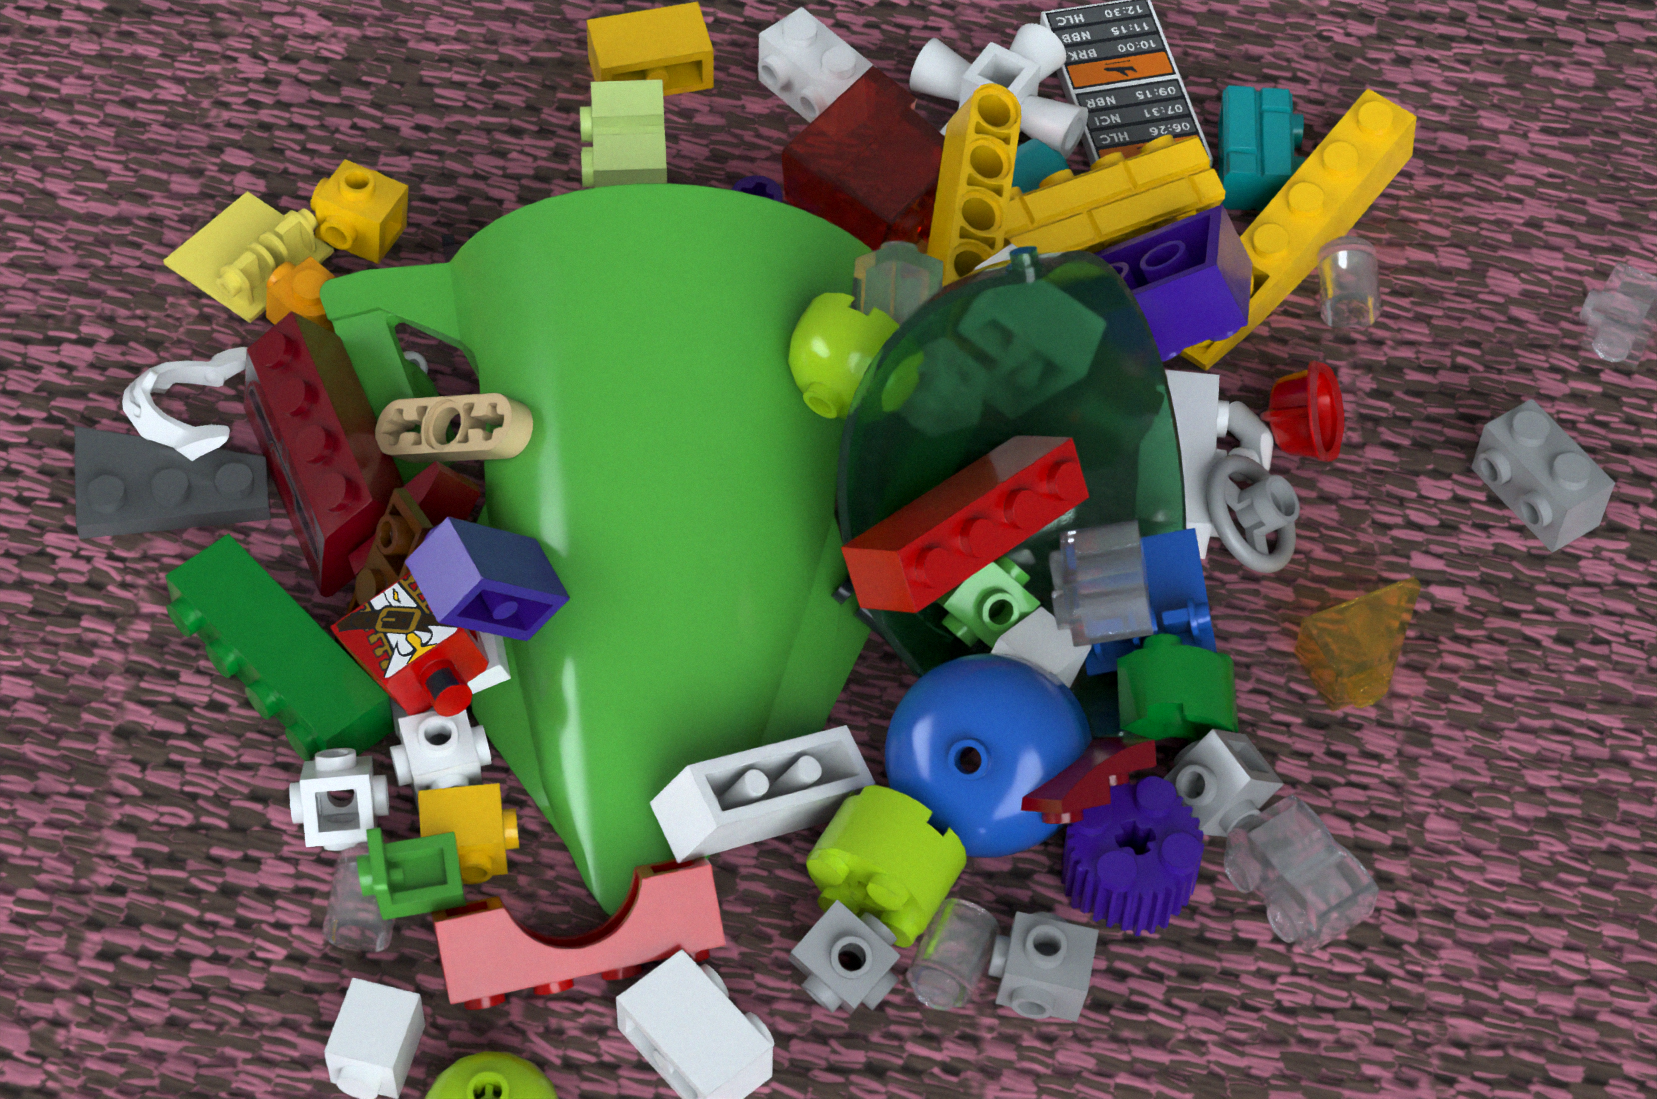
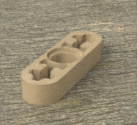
(472, 439)

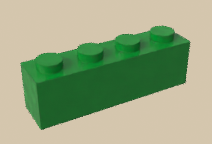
(277, 652)

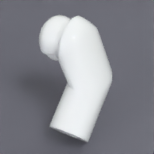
(1254, 437)

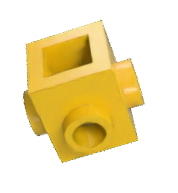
(360, 211)

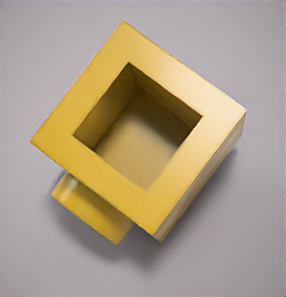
(479, 825)

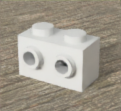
(807, 63)

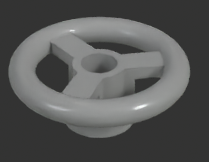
(1260, 510)

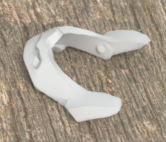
(164, 429)

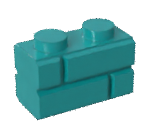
(1257, 145)

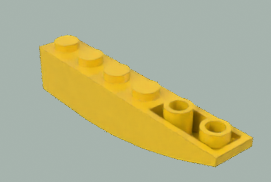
(1317, 207)

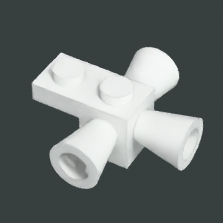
(1031, 59)

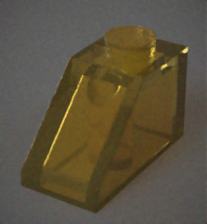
(1357, 644)

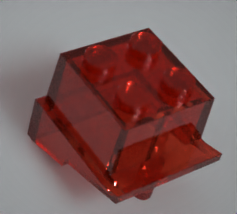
(868, 164)

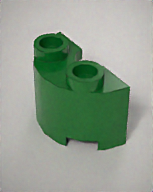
(1176, 690)

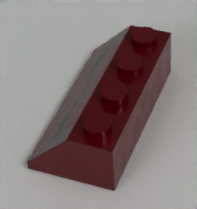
(318, 443)

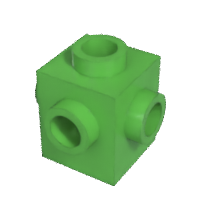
(988, 603)

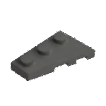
(150, 487)

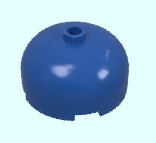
(1018, 722)

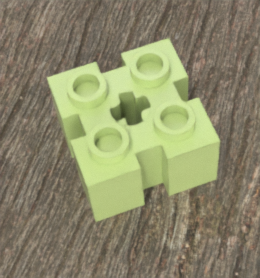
(625, 134)

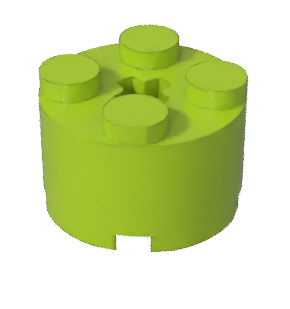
(886, 861)

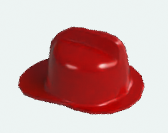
(1307, 413)

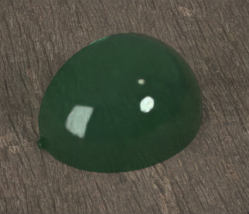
(1000, 355)

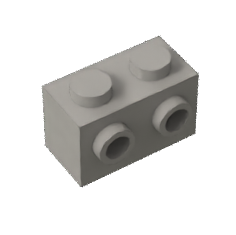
(1542, 475)

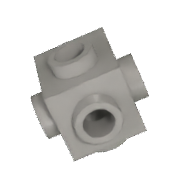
(1223, 780)
(839, 934)
(1043, 966)

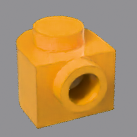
(298, 291)

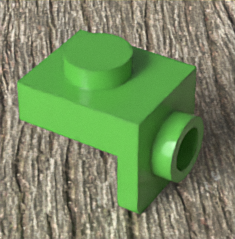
(411, 874)

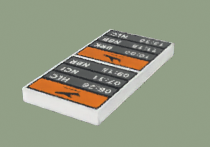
(1123, 76)

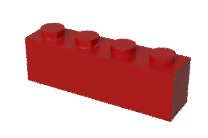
(965, 523)

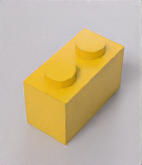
(653, 45)

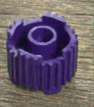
(1134, 856)

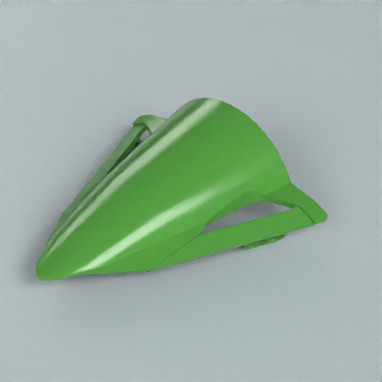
(659, 477)

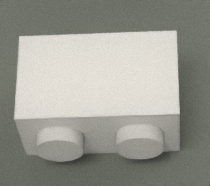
(694, 1032)

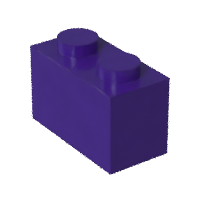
(486, 579)

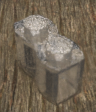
(1101, 584)
(1300, 874)

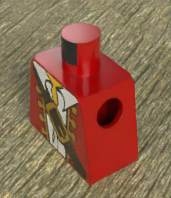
(412, 653)

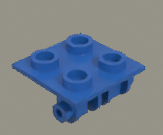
(1176, 600)

